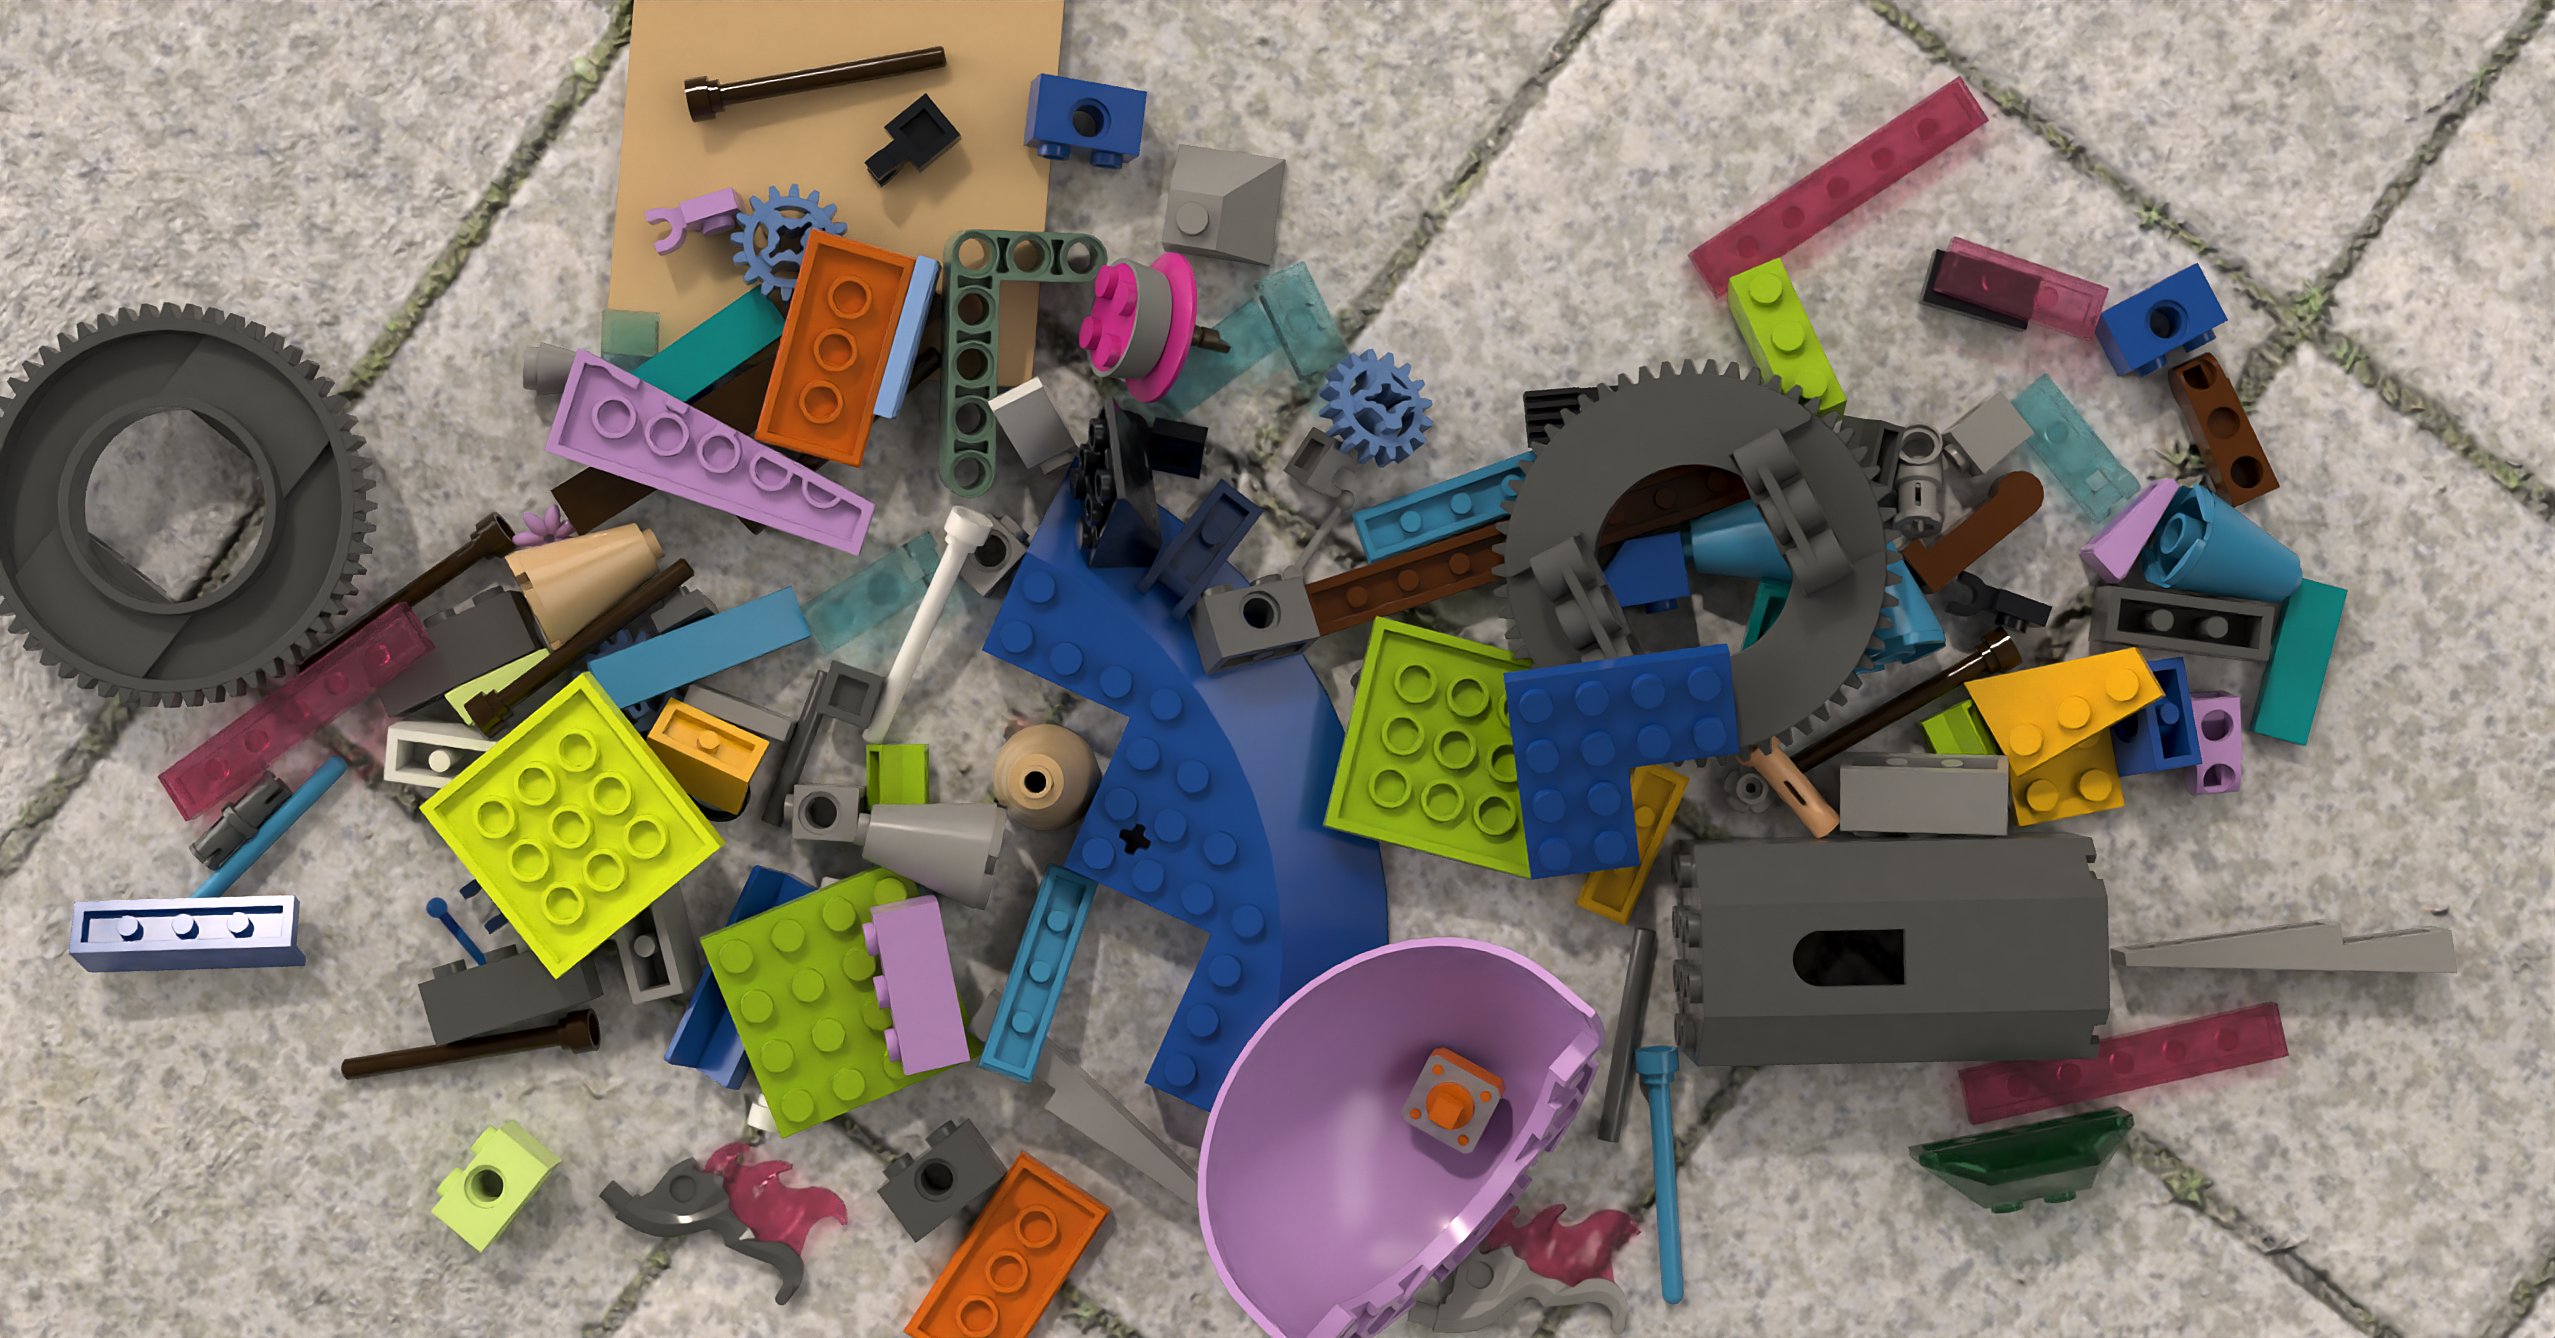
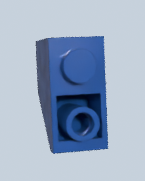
(1649, 572)

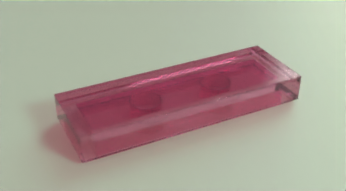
(2021, 288)

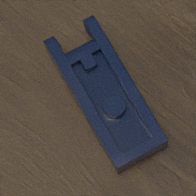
(1203, 546)

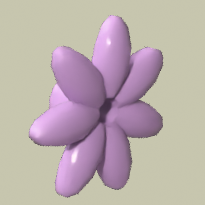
(544, 530)

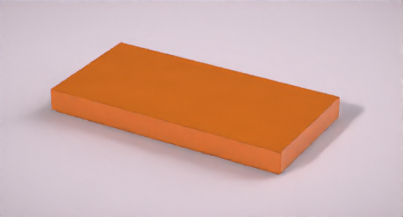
(835, 348)
(1012, 1257)

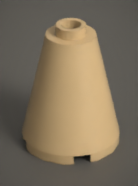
(583, 577)
(1069, 772)

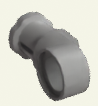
(1924, 472)

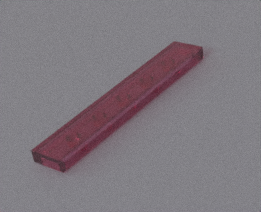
(1840, 185)
(296, 711)
(2126, 1063)

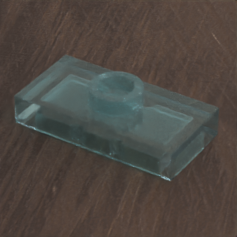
(1301, 320)

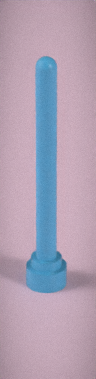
(273, 828)
(1657, 1070)

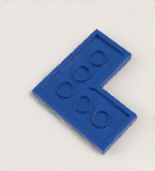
(1589, 724)

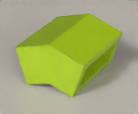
(1958, 731)
(897, 774)

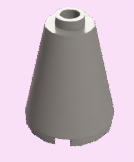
(937, 845)

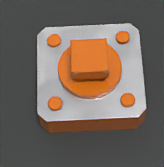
(1453, 1100)

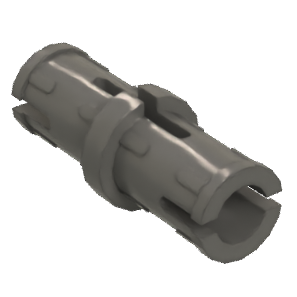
(240, 820)

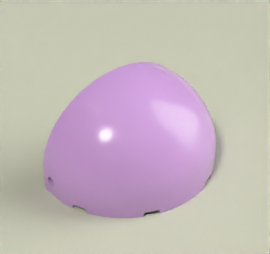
(1313, 1180)

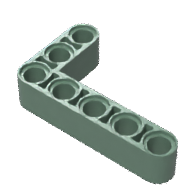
(983, 335)

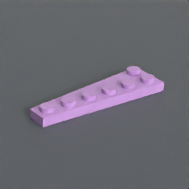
(662, 442)

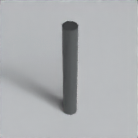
(796, 754)

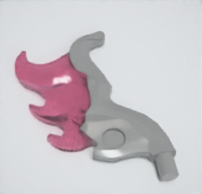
(1534, 1261)

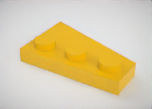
(2062, 704)

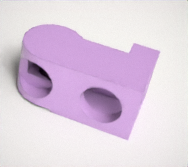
(2220, 743)

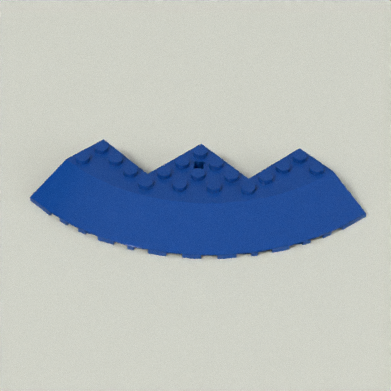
(1222, 776)

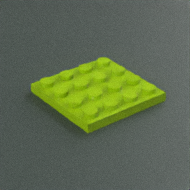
(1432, 750)
(810, 1003)

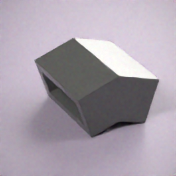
(1883, 442)

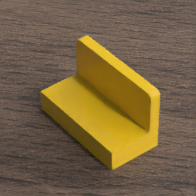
(707, 754)

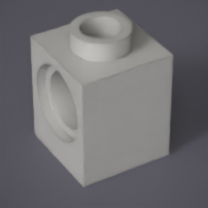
(1985, 435)
(988, 579)
(849, 802)

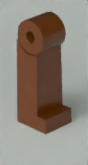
(2221, 430)
(2009, 504)

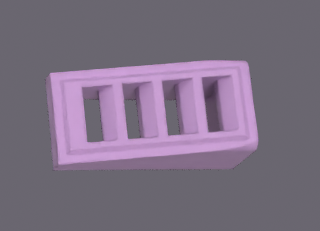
(2122, 539)

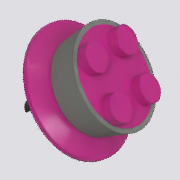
(1145, 324)

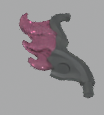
(740, 1203)

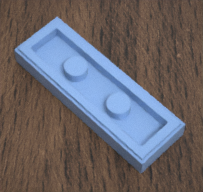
(908, 337)

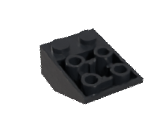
(1115, 493)

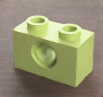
(475, 1211)

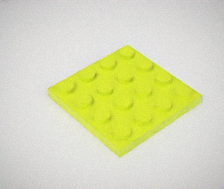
(572, 824)

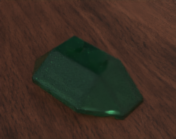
(2028, 1160)

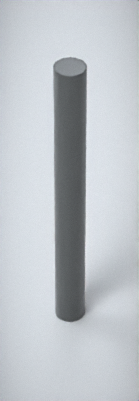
(1626, 1034)

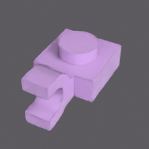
(711, 213)

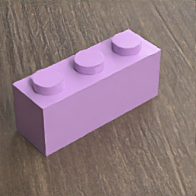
(916, 984)

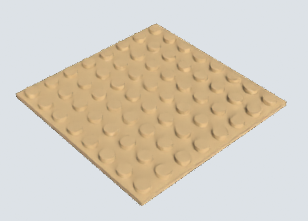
(823, 143)

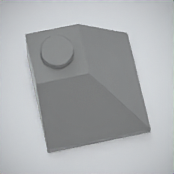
(1223, 205)

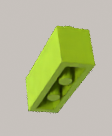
(1783, 336)

